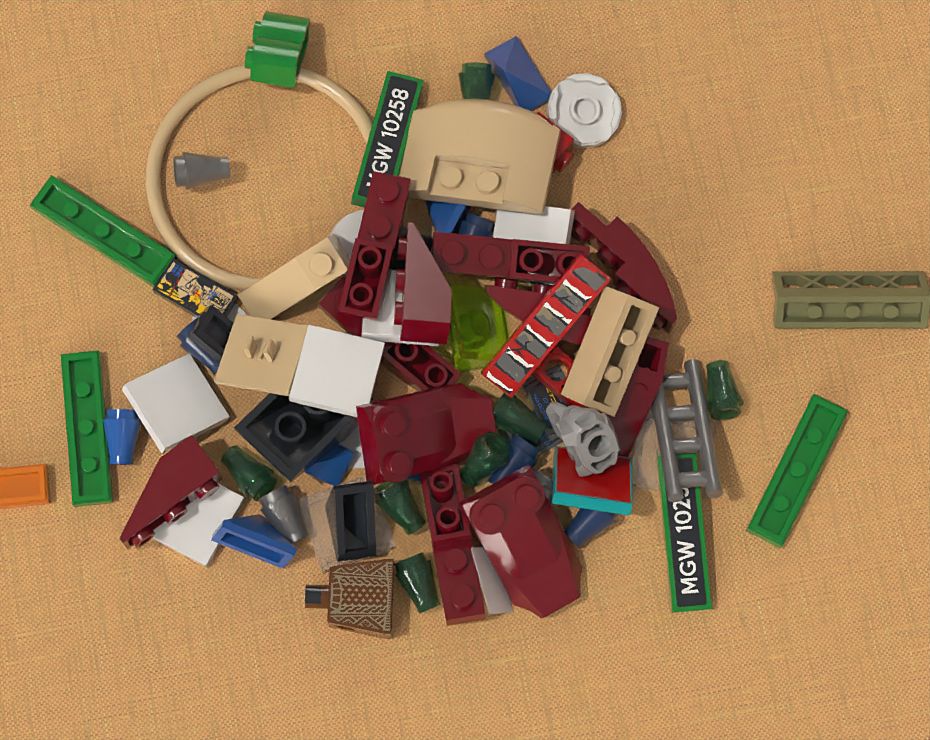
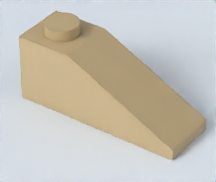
(296, 279)

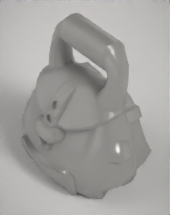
(587, 436)

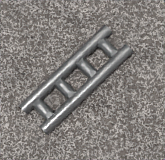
(701, 444)

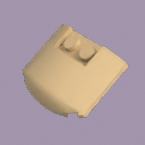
(480, 155)

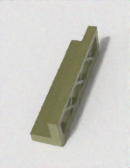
(851, 303)

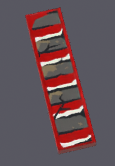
(545, 325)

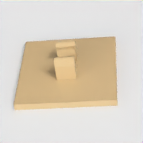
(261, 355)

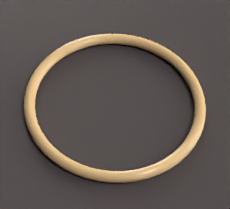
(168, 125)

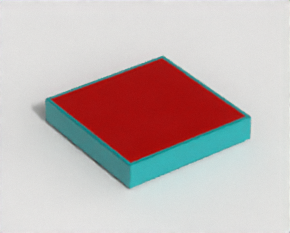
(603, 492)

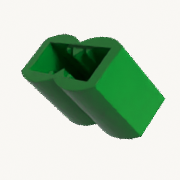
(278, 49)

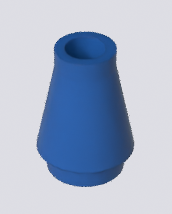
(121, 434)

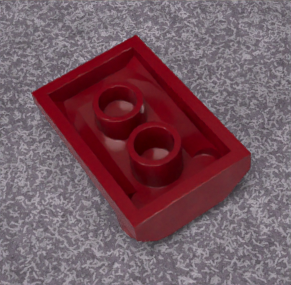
(421, 431)
(525, 543)

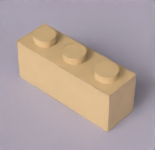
(609, 351)

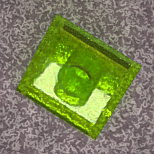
(475, 329)

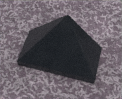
(352, 520)

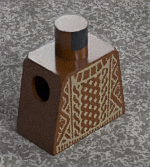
(357, 597)

